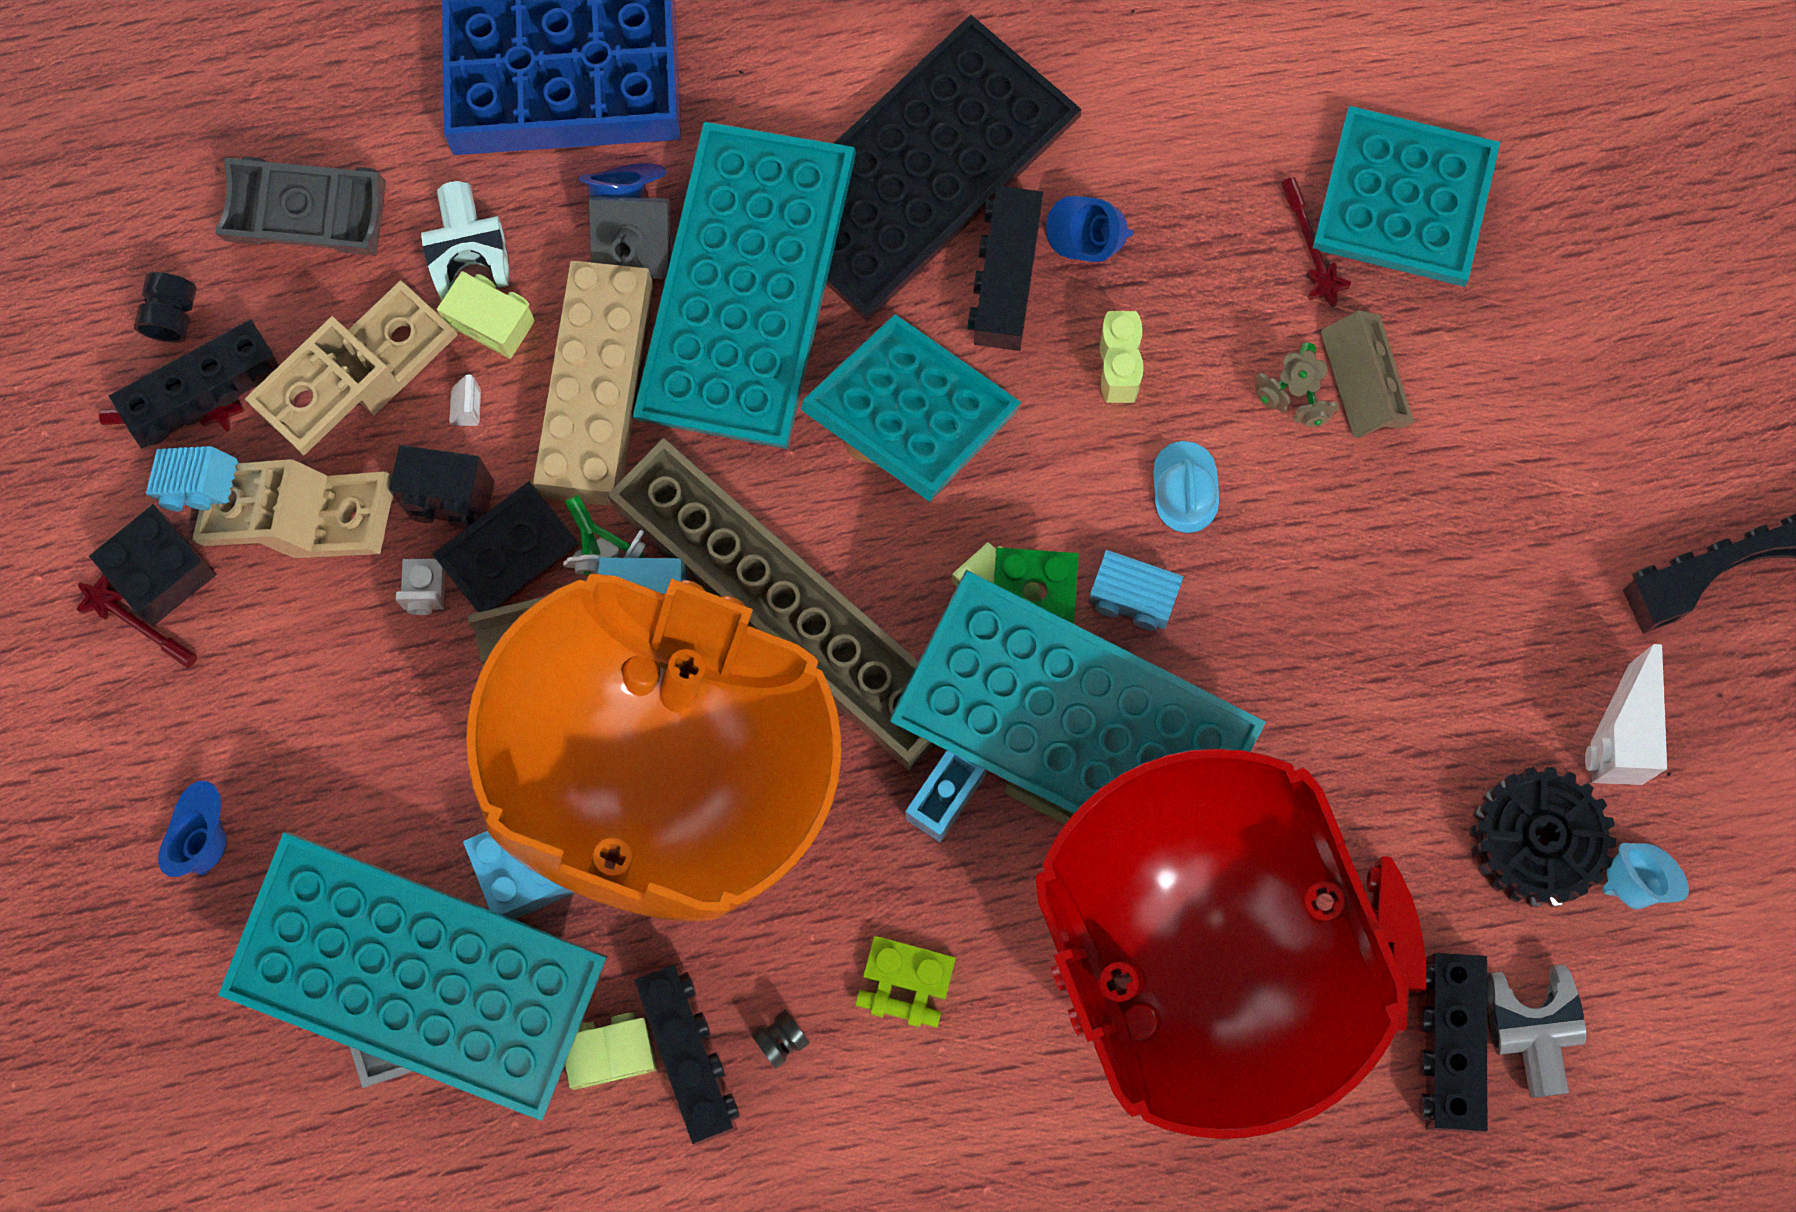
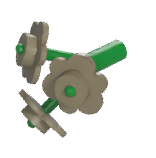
(1303, 376)

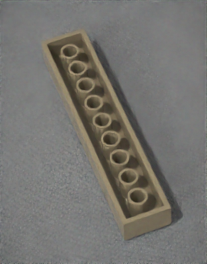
(742, 559)

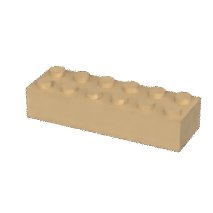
(594, 382)

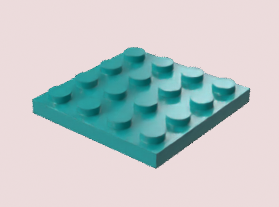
(1406, 196)
(911, 407)

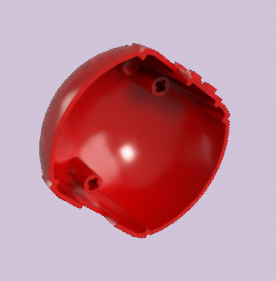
(1241, 988)

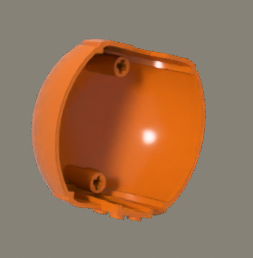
(652, 747)

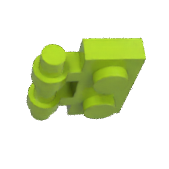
(908, 969)

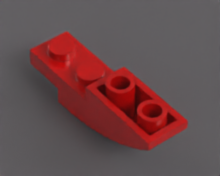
(1400, 924)

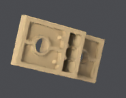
(351, 367)
(300, 511)

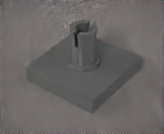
(631, 232)

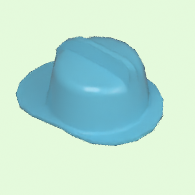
(1186, 486)
(1645, 876)

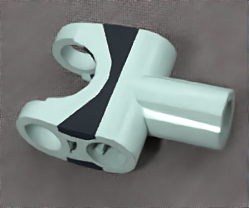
(464, 240)

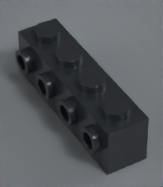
(1007, 268)
(195, 384)
(1455, 1044)
(686, 1055)

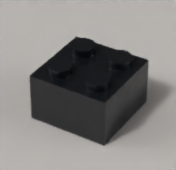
(441, 485)
(152, 565)

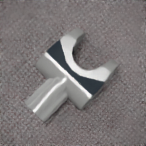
(1538, 1031)

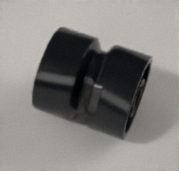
(165, 307)

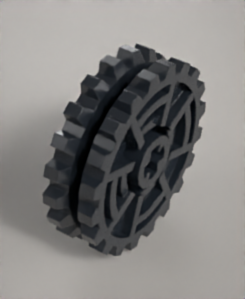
(1575, 832)

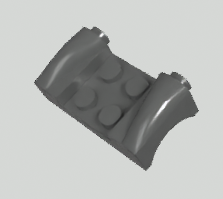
(302, 205)

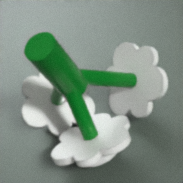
(587, 559)

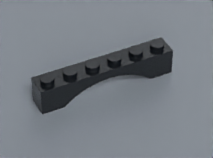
(1673, 592)

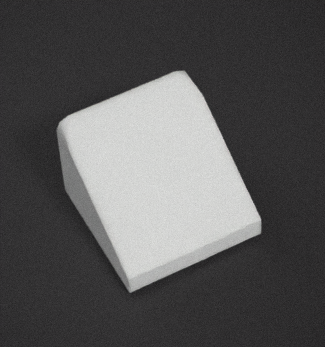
(465, 402)

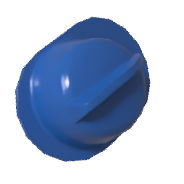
(623, 180)
(1086, 228)
(195, 833)

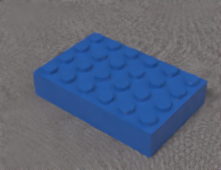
(558, 73)

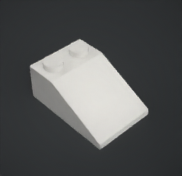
(1632, 733)

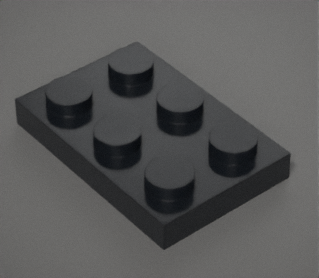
(506, 549)

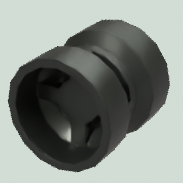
(788, 1032)

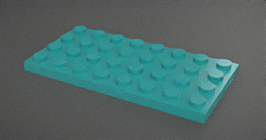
(745, 285)
(1053, 699)
(413, 975)

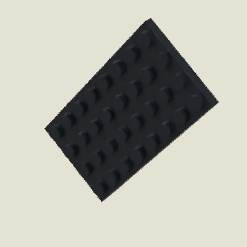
(934, 157)

